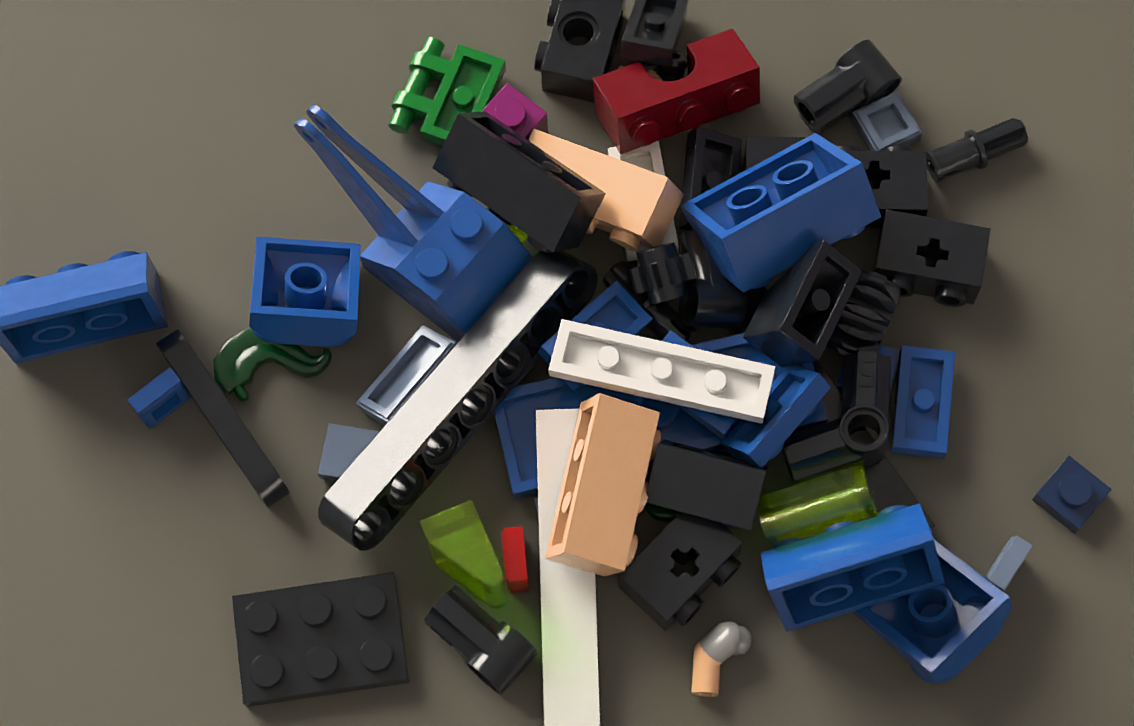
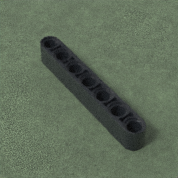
(456, 399)

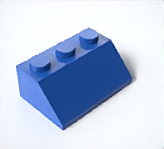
(781, 209)
(80, 306)
(852, 566)

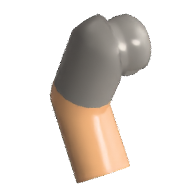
(712, 651)

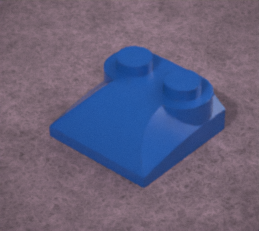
(305, 291)
(942, 624)

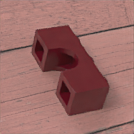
(644, 110)

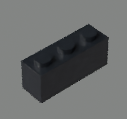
(518, 182)

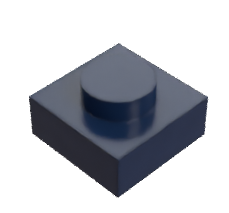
(1071, 494)

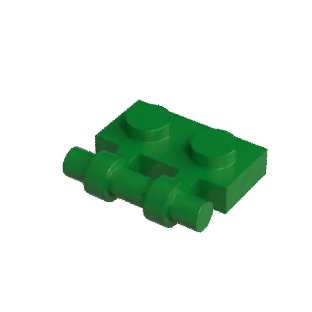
(466, 87)

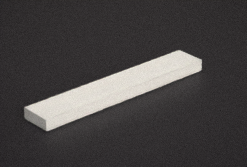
(566, 593)

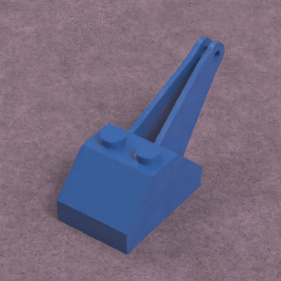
(439, 250)

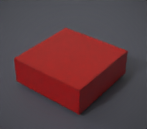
(515, 559)

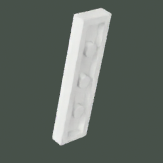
(662, 371)

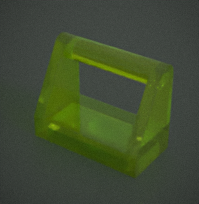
(818, 504)
(465, 553)

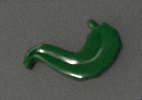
(246, 352)

